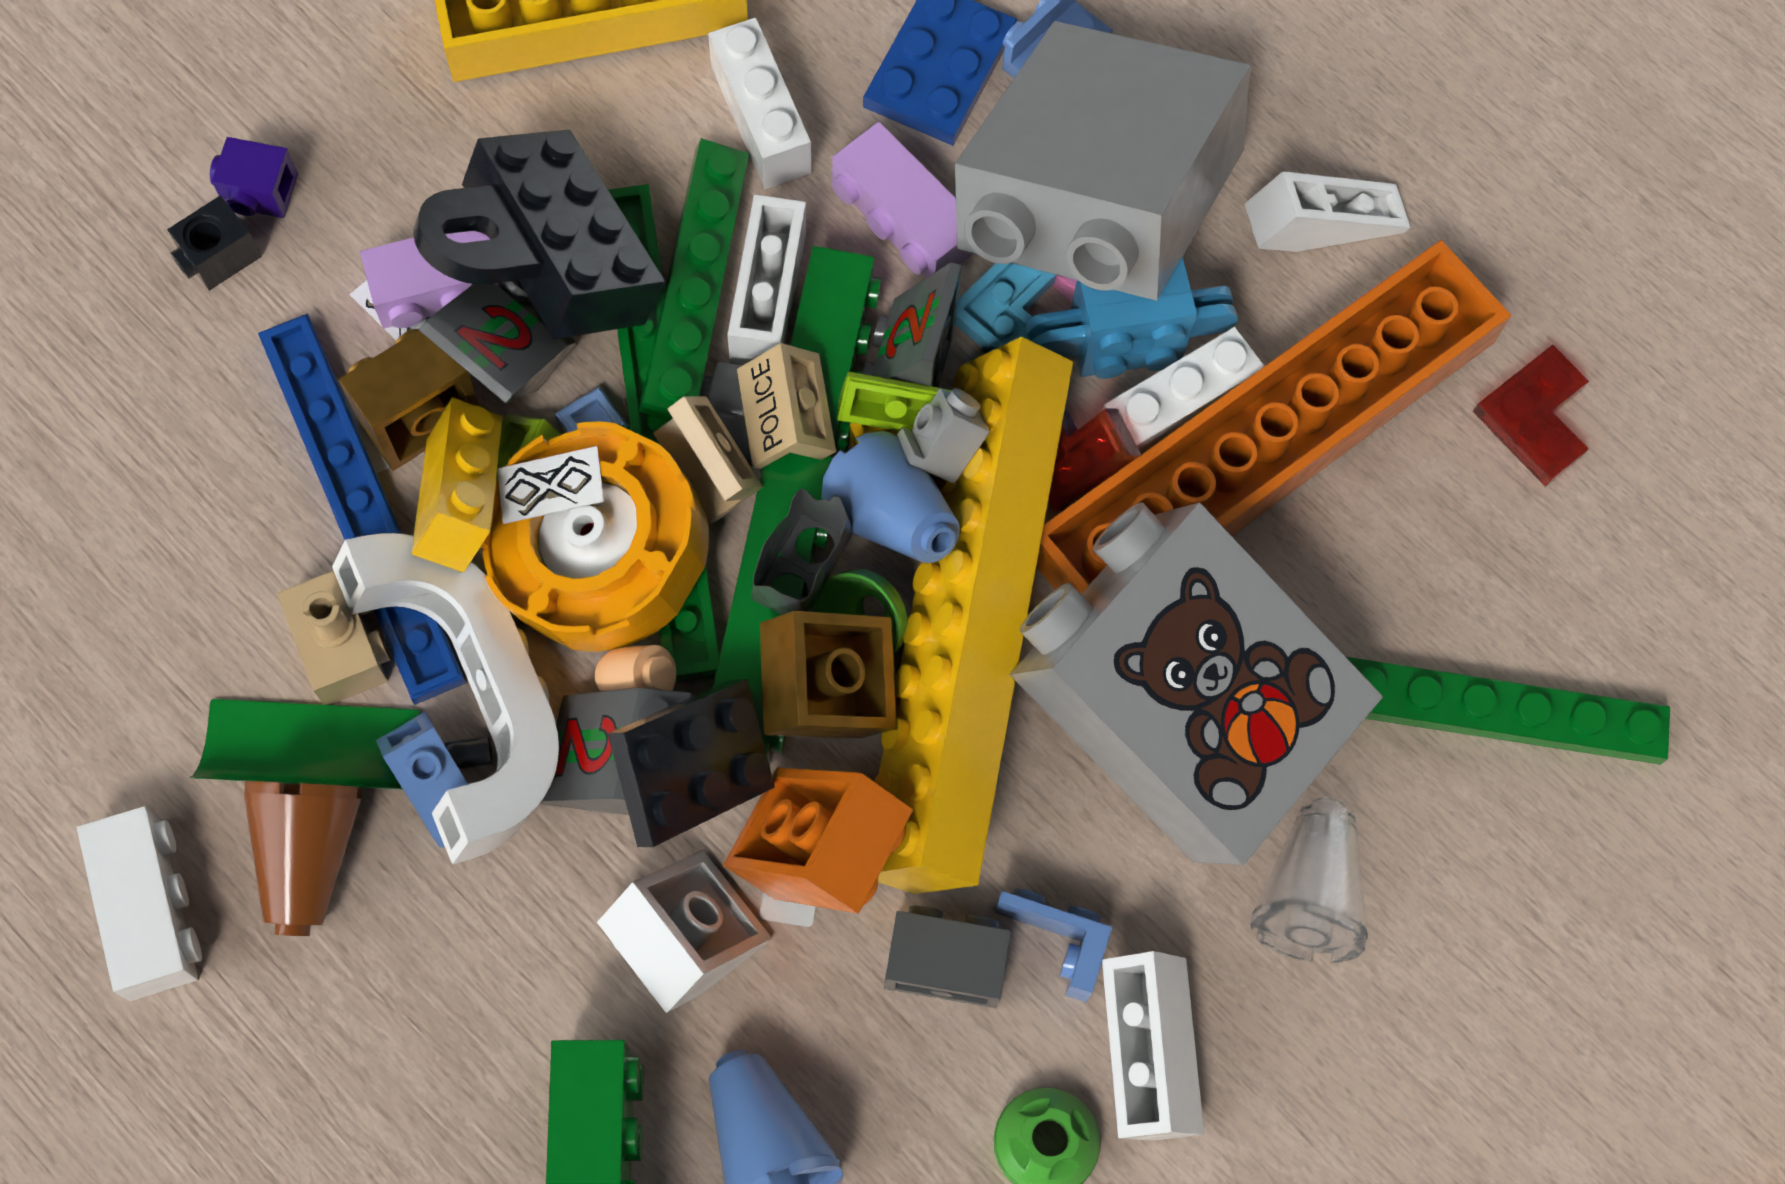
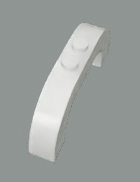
(494, 654)

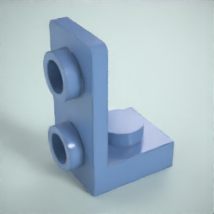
(421, 767)
(1080, 962)

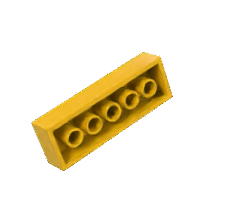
(524, 34)

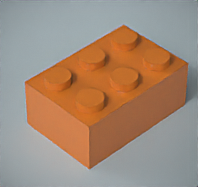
(819, 838)

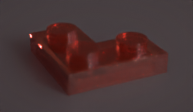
(1525, 418)
(1089, 455)

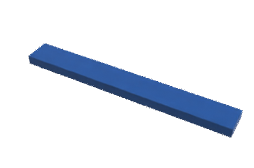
(354, 494)

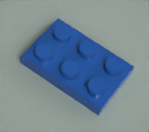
(939, 66)

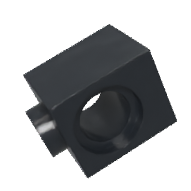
(207, 225)

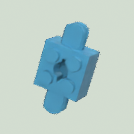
(1128, 332)

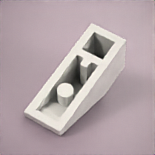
(1323, 211)

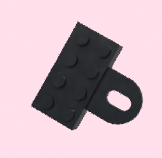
(548, 229)

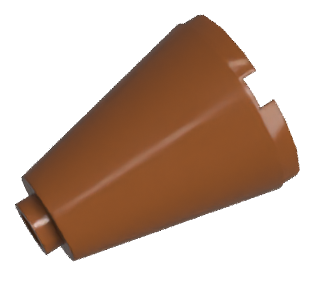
(298, 848)

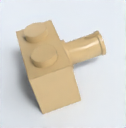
(332, 642)

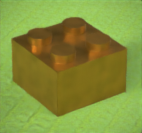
(404, 394)
(827, 675)

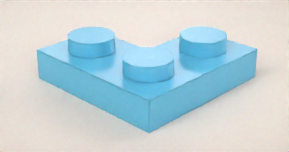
(997, 304)

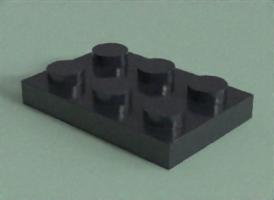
(691, 762)

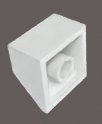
(683, 929)

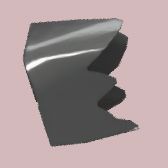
(803, 514)

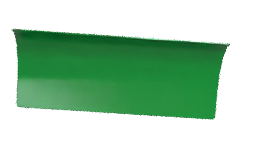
(299, 743)

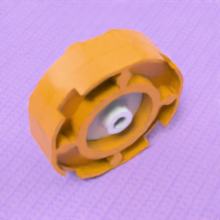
(605, 568)

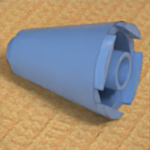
(891, 499)
(764, 1129)

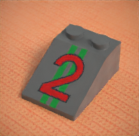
(918, 330)
(498, 338)
(586, 766)

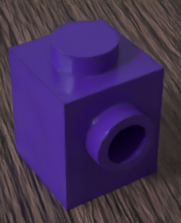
(254, 177)

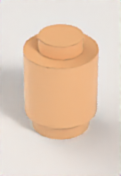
(636, 668)

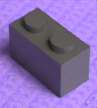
(947, 957)

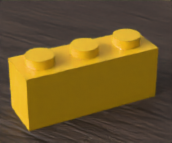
(457, 485)

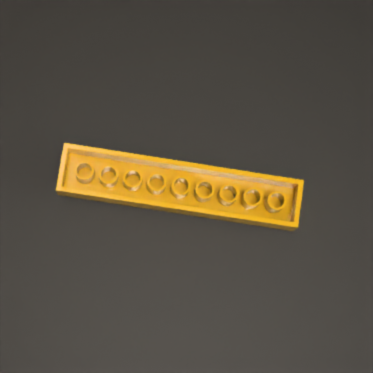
(968, 621)

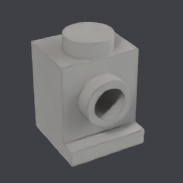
(945, 434)

